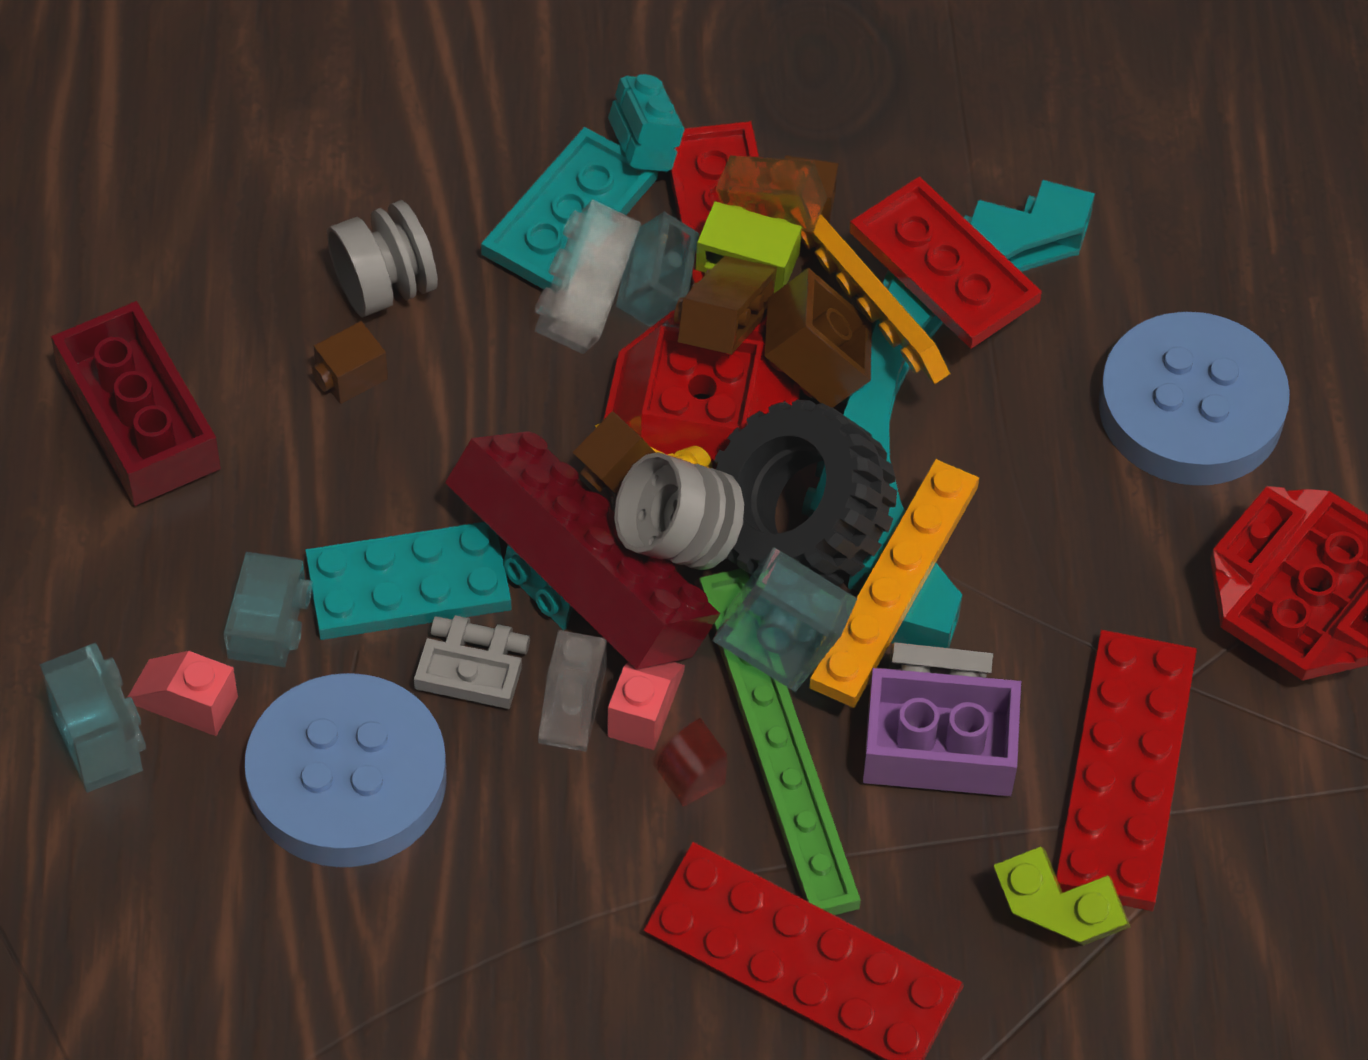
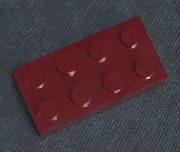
(136, 403)

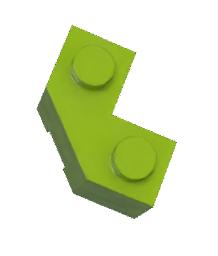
(1078, 914)

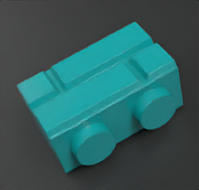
(646, 123)

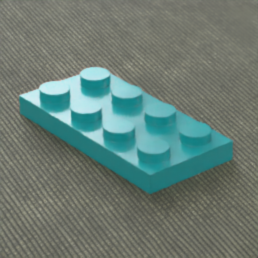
(535, 226)
(407, 580)

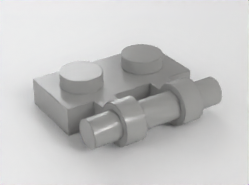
(940, 660)
(470, 672)

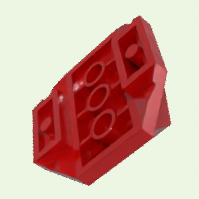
(660, 377)
(1266, 574)

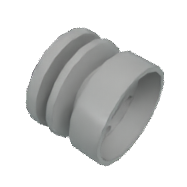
(390, 255)
(679, 511)

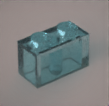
(658, 269)
(266, 609)

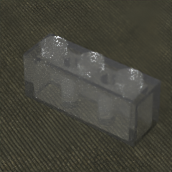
(586, 276)

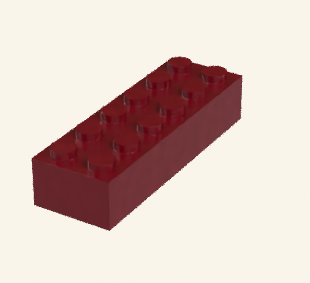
(575, 548)

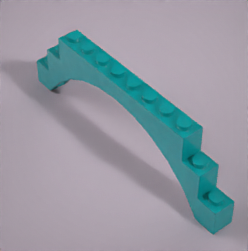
(1044, 233)

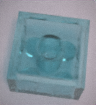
(785, 619)
(94, 716)

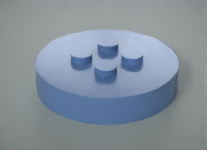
(1193, 398)
(346, 770)

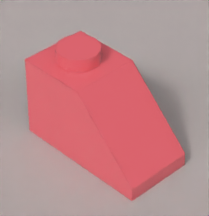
(187, 690)
(643, 703)

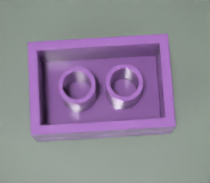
(942, 732)

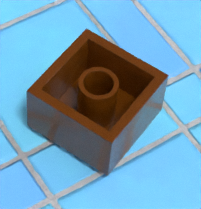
(818, 339)

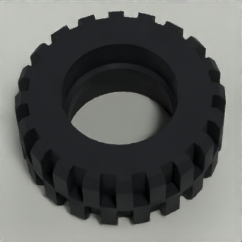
(854, 499)

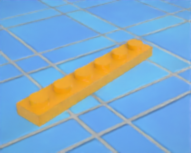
(875, 300)
(895, 582)

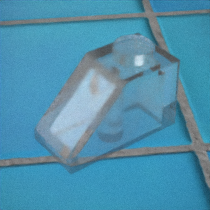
(573, 690)

